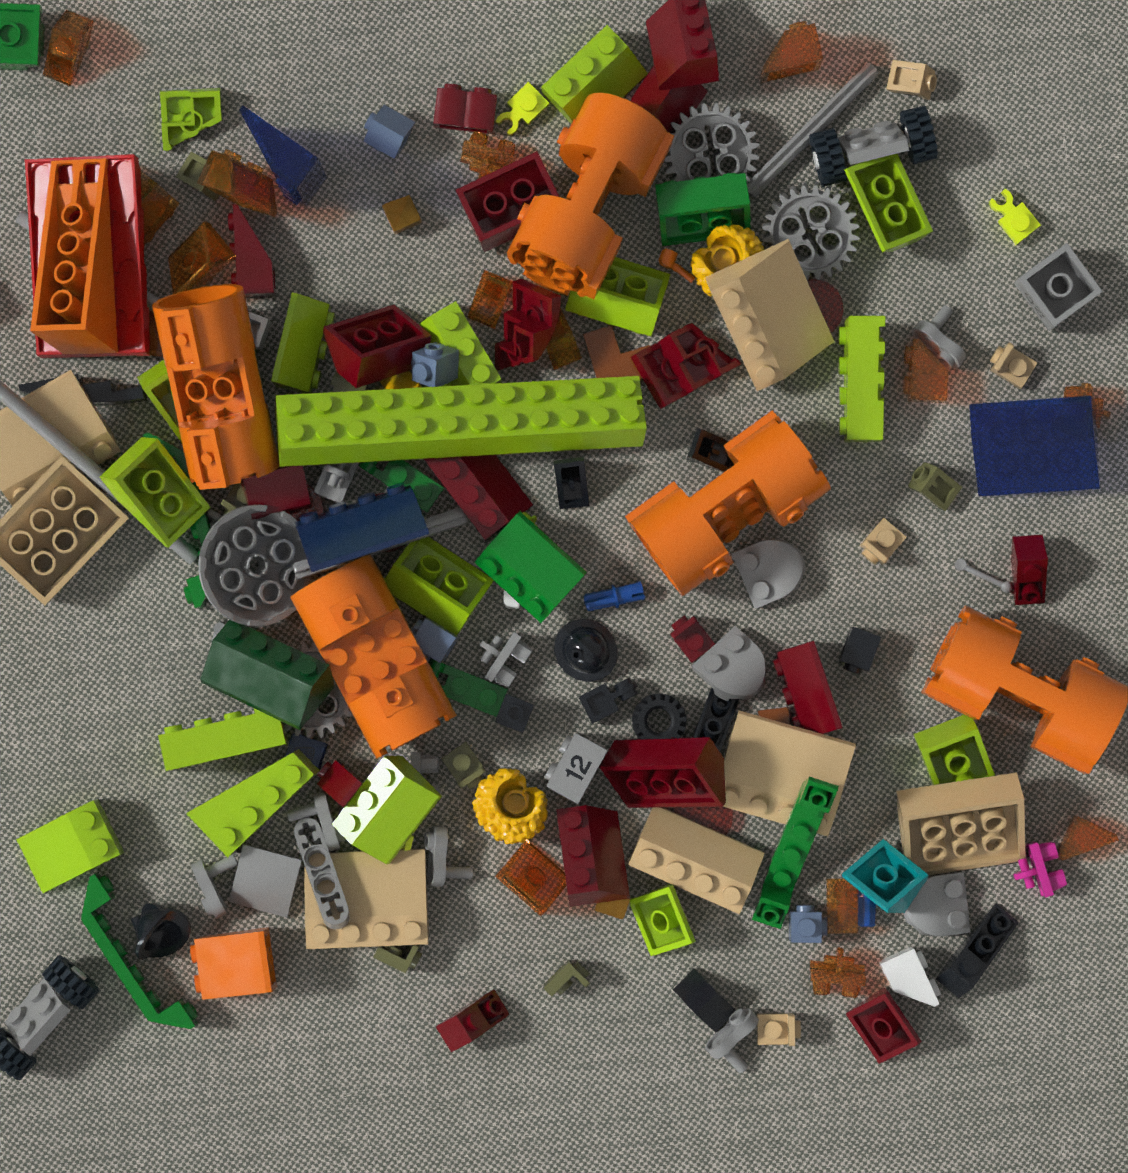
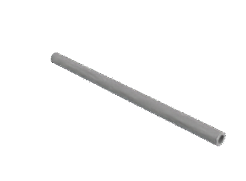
(73, 454)

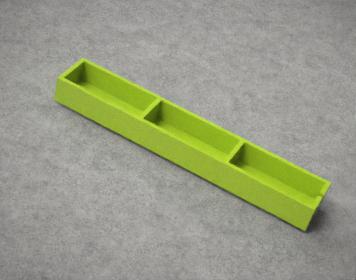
(459, 421)

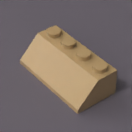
(696, 859)

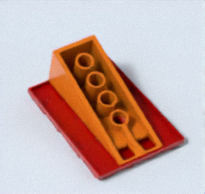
(87, 256)

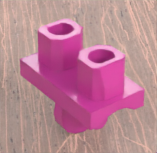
(1046, 881)

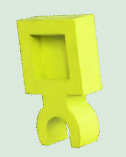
(525, 106)
(1017, 221)

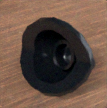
(585, 650)
(160, 931)

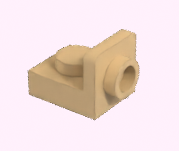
(912, 79)
(1012, 365)
(882, 542)
(778, 1029)

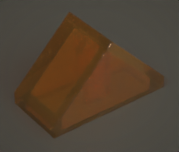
(490, 299)
(1083, 837)

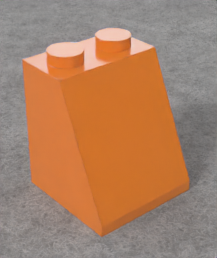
(234, 964)

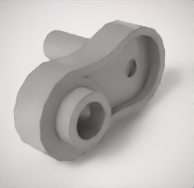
(944, 349)
(322, 808)
(437, 842)
(213, 901)
(722, 1043)

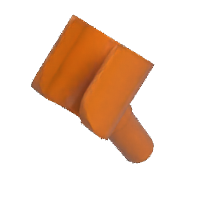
(667, 260)

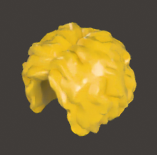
(724, 247)
(509, 807)

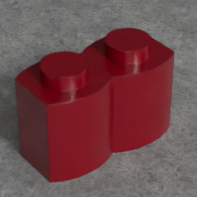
(465, 109)

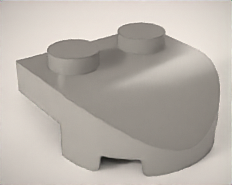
(770, 570)
(733, 667)
(940, 906)

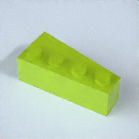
(862, 379)
(220, 739)
(247, 806)

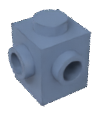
(388, 131)
(435, 365)
(434, 639)
(806, 925)

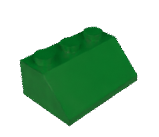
(696, 206)
(530, 567)

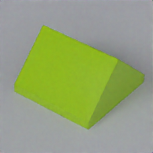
(662, 920)

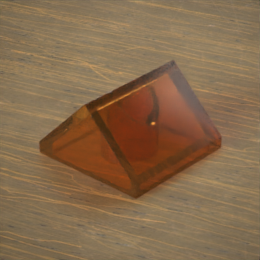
(199, 259)
(533, 877)

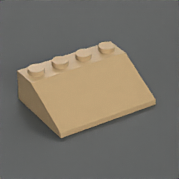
(770, 313)
(28, 455)
(56, 529)
(773, 759)
(963, 824)
(383, 901)

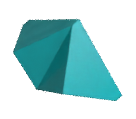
(887, 877)

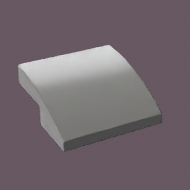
(265, 880)

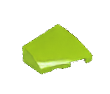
(187, 113)

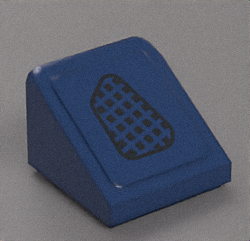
(311, 748)

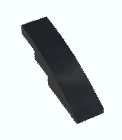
(100, 392)

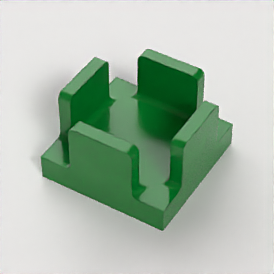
(21, 36)

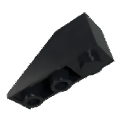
(715, 719)
(977, 951)

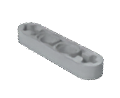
(321, 873)

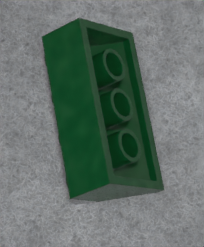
(266, 674)

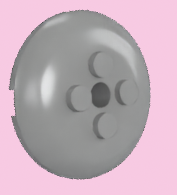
(225, 561)

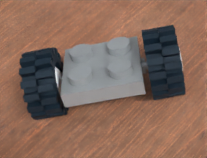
(873, 143)
(41, 1013)

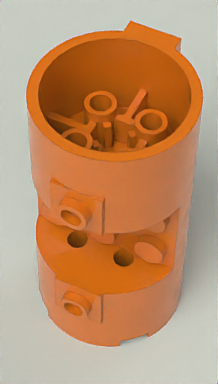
(611, 150)
(216, 385)
(768, 474)
(373, 655)
(1076, 711)

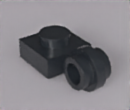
(600, 701)

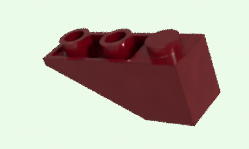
(253, 264)

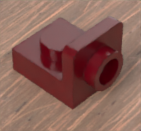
(691, 637)

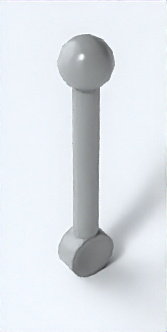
(961, 565)

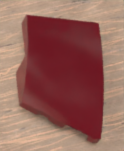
(528, 325)
(681, 364)

